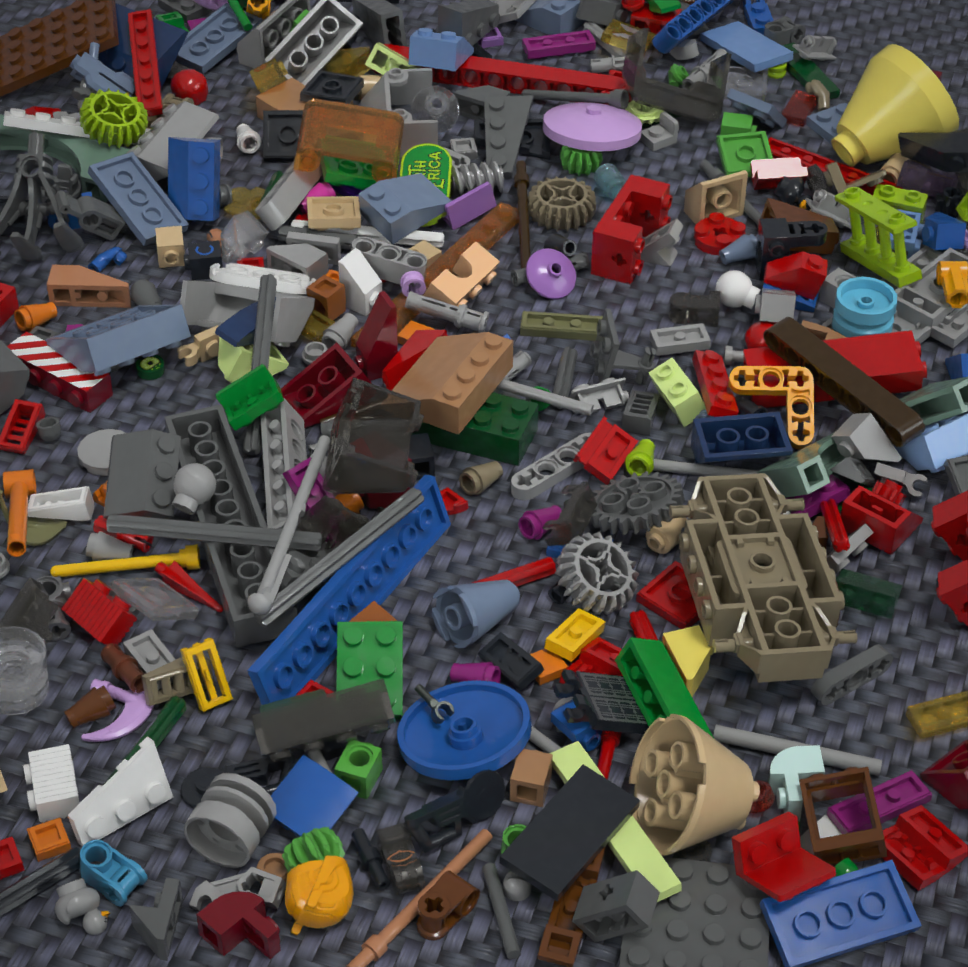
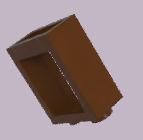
(856, 845)

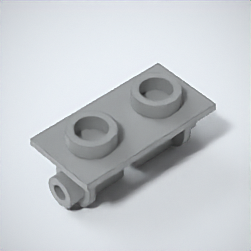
(816, 47)
(824, 204)
(607, 390)

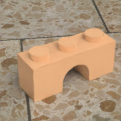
(474, 269)

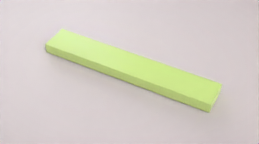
(630, 843)

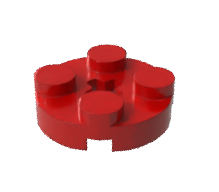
(717, 224)

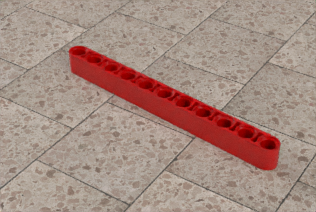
(510, 72)

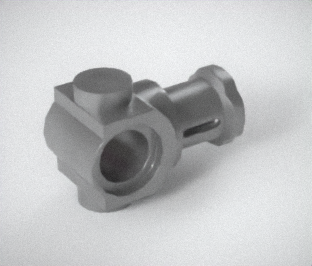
(58, 594)

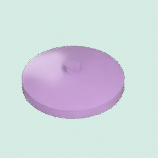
(592, 126)

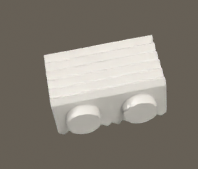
(53, 782)

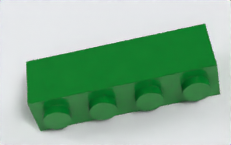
(656, 682)

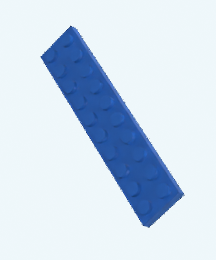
(372, 575)

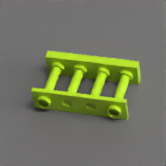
(865, 248)

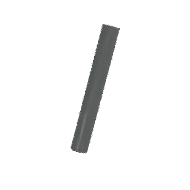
(501, 911)

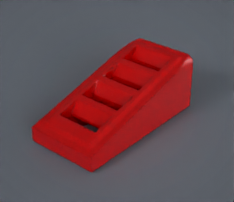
(21, 409)

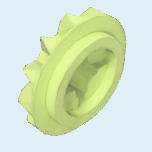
(644, 113)

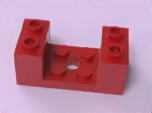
(634, 213)
(951, 524)

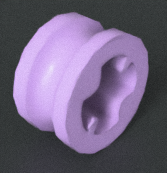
(410, 277)

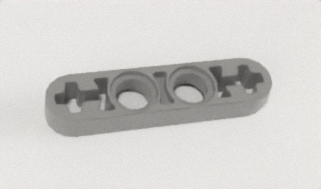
(561, 470)

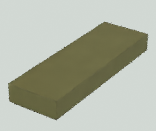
(559, 325)

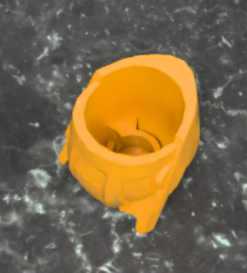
(319, 893)

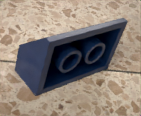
(739, 438)

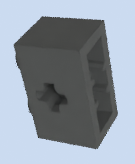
(616, 906)

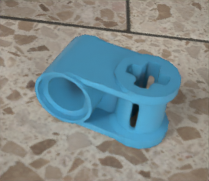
(114, 876)

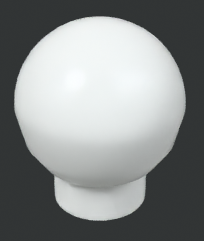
(736, 289)

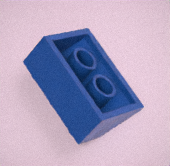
(194, 177)

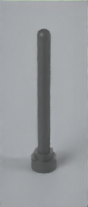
(618, 98)

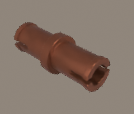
(123, 667)

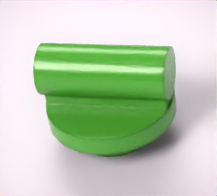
(677, 75)

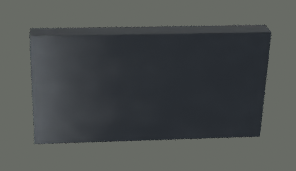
(569, 832)

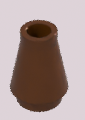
(91, 707)

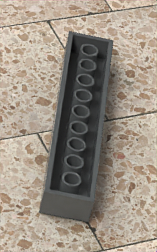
(234, 567)

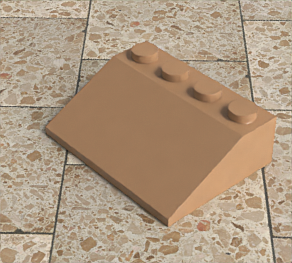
(457, 377)

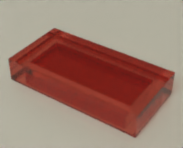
(799, 108)

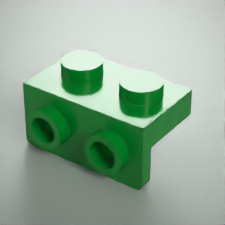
(250, 397)

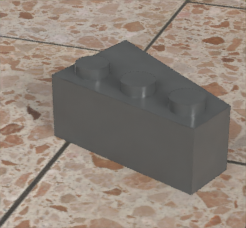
(469, 18)

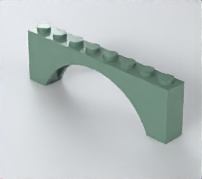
(72, 150)
(811, 466)

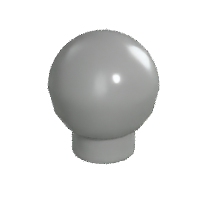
(193, 487)

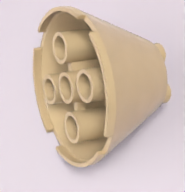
(688, 785)

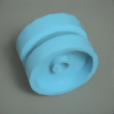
(864, 307)

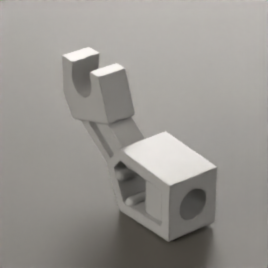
(271, 888)

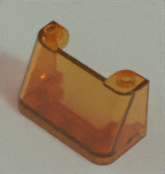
(349, 134)

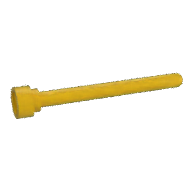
(186, 557)

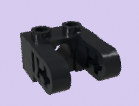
(778, 236)

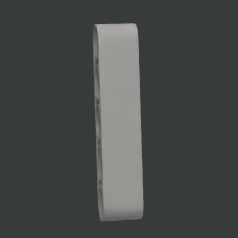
(286, 196)

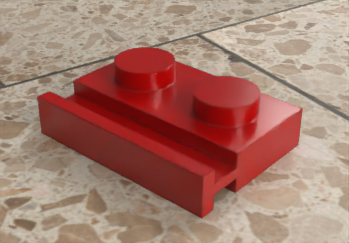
(605, 450)

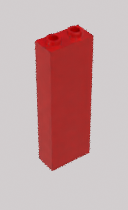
(885, 357)

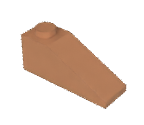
(86, 288)

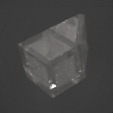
(242, 236)

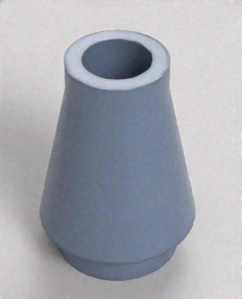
(739, 250)

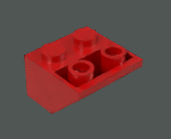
(885, 518)

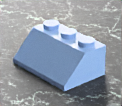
(937, 443)

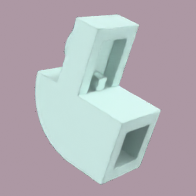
(787, 770)

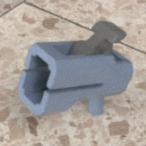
(96, 76)

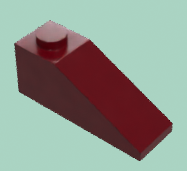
(378, 338)

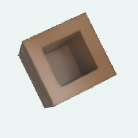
(531, 777)

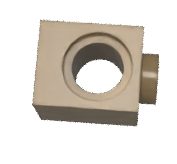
(170, 246)

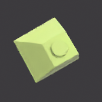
(237, 360)

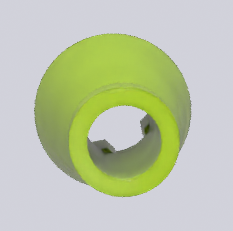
(641, 458)

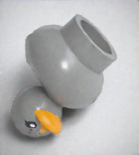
(78, 899)

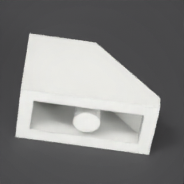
(360, 282)

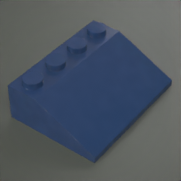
(168, 44)

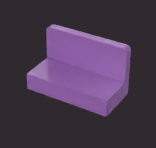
(469, 206)

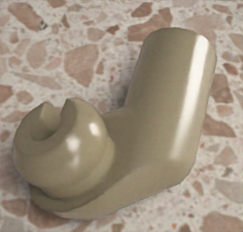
(823, 95)

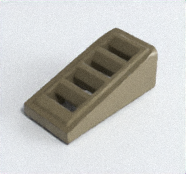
(180, 686)

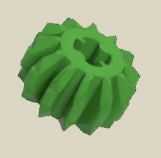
(580, 161)
(312, 847)

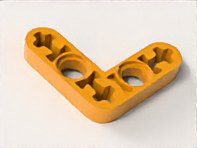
(792, 392)

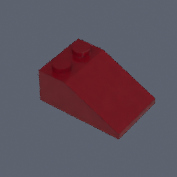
(322, 385)

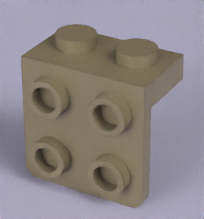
(834, 178)

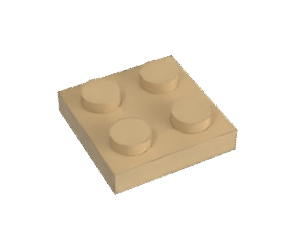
(333, 212)

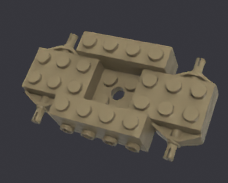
(773, 614)

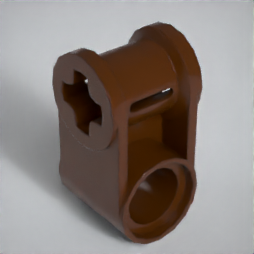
(445, 905)

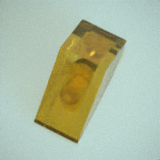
(349, 62)
(268, 75)

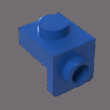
(576, 731)

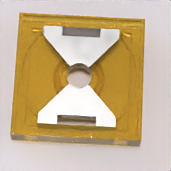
(618, 33)

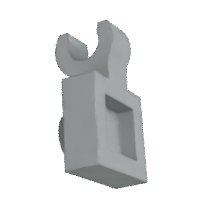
(900, 477)

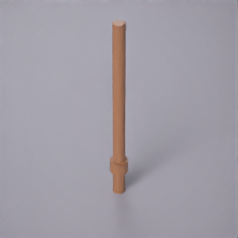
(376, 945)

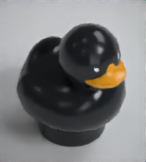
(790, 192)

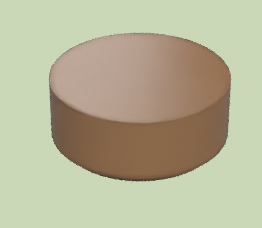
(273, 864)

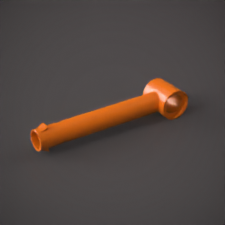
(18, 487)

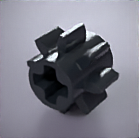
(948, 201)

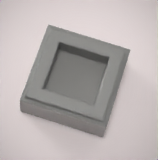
(465, 146)

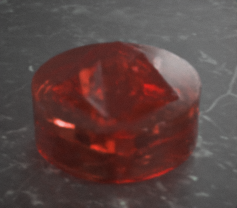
(765, 799)

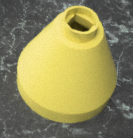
(892, 98)

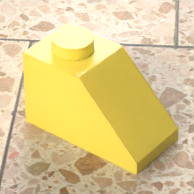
(689, 654)

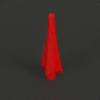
(182, 583)

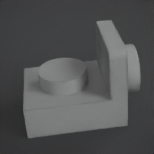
(662, 134)

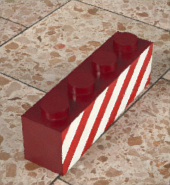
(59, 376)

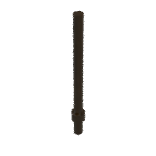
(521, 183)

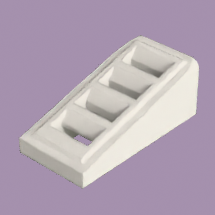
(63, 504)

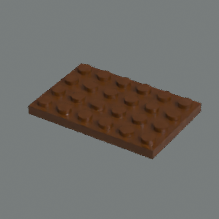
(54, 41)

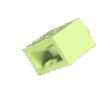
(383, 59)
(677, 391)

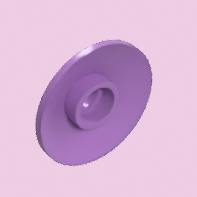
(544, 280)

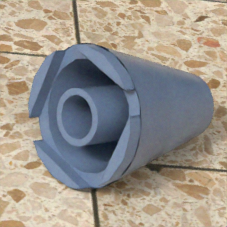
(472, 609)

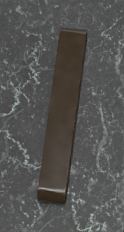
(844, 380)

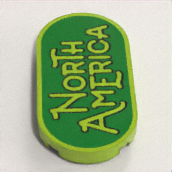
(434, 164)

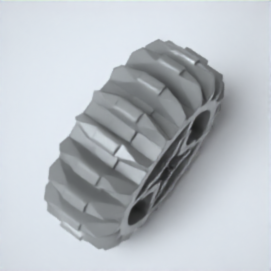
(608, 570)

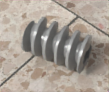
(475, 177)

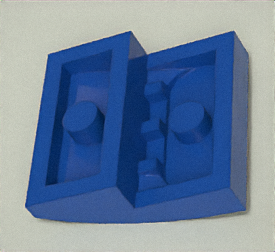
(311, 798)

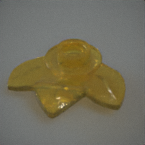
(245, 200)

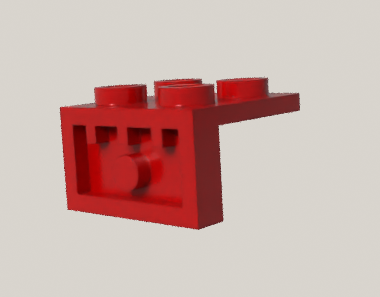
(775, 862)

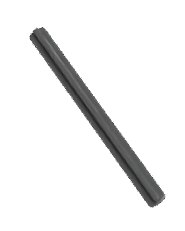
(261, 352)
(209, 532)
(341, 555)

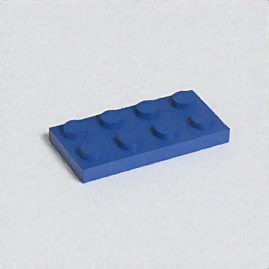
(841, 915)

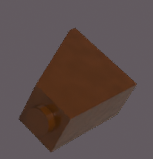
(778, 209)

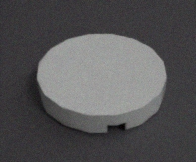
(95, 451)

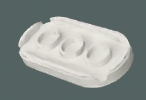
(250, 277)

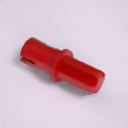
(100, 525)

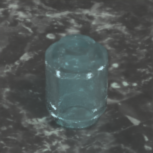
(609, 179)

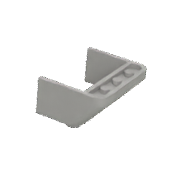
(400, 88)
(214, 302)

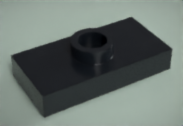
(514, 662)

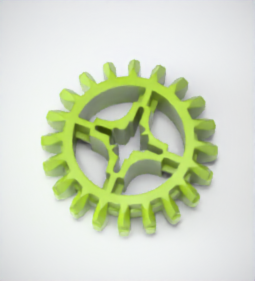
(113, 118)

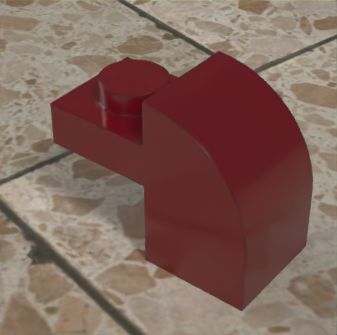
(236, 918)

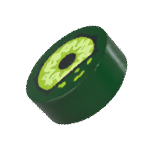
(150, 367)

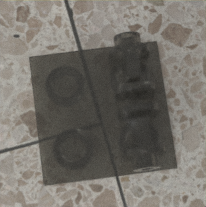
(332, 520)

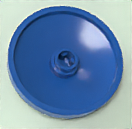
(483, 734)

